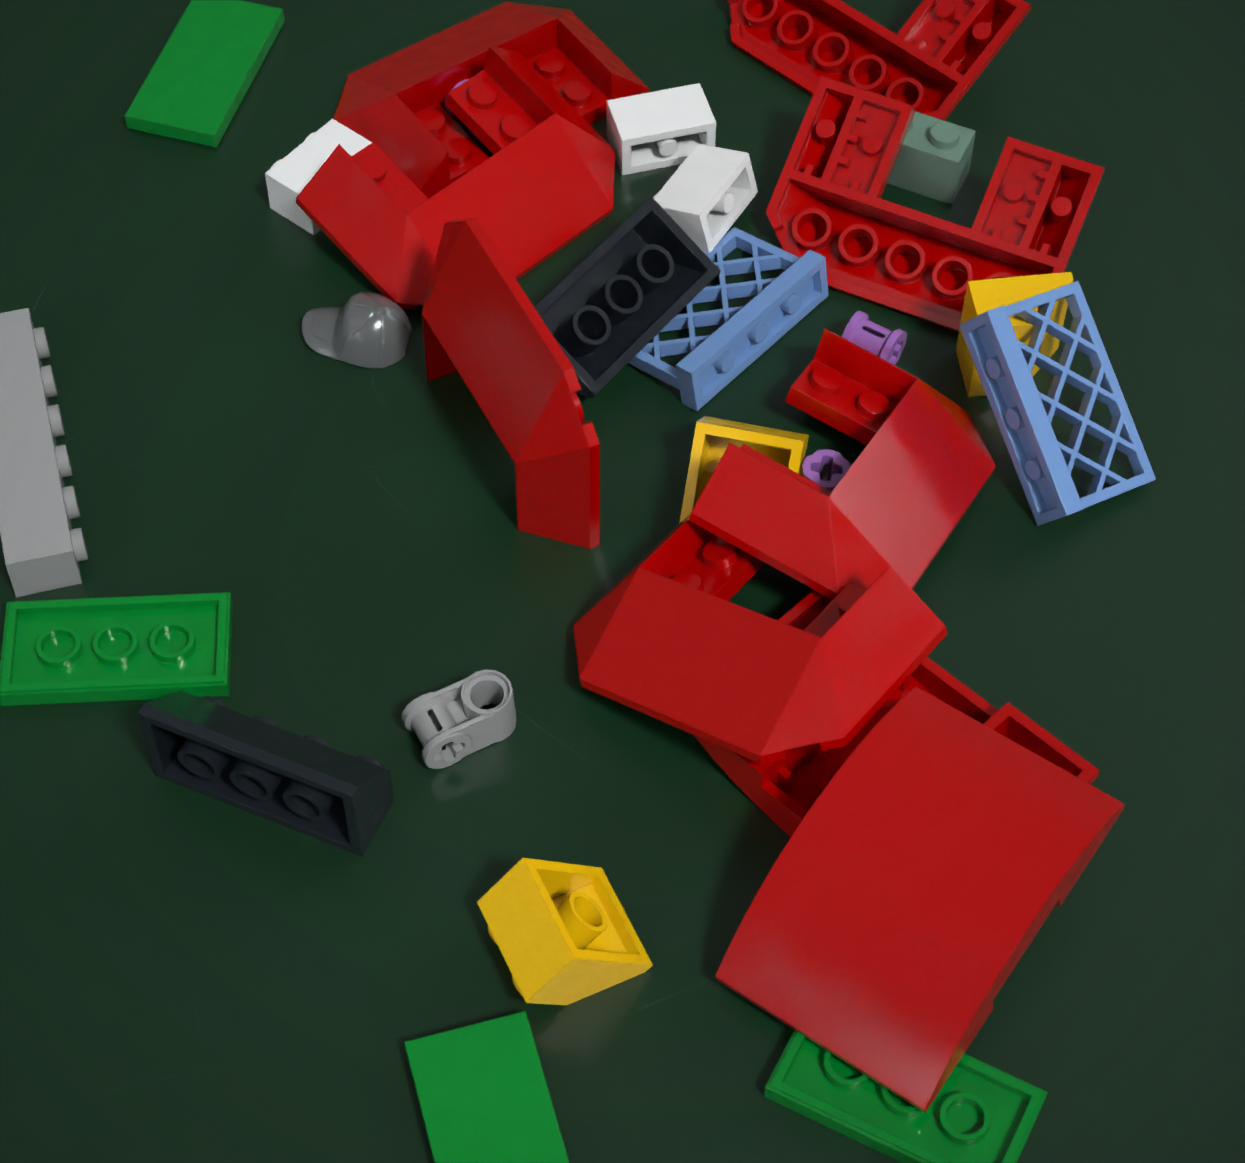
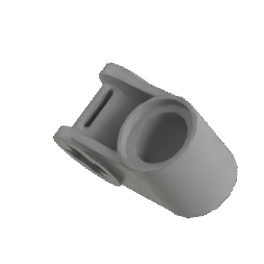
(458, 717)

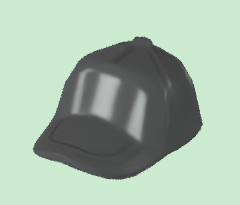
(363, 332)

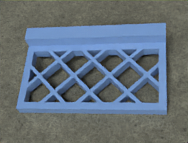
(745, 329)
(1027, 414)

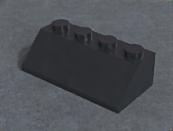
(624, 294)
(267, 769)

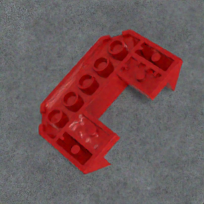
(923, 65)
(404, 94)
(531, 197)
(904, 257)
(520, 378)
(889, 507)
(735, 676)

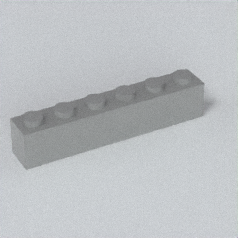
(34, 504)

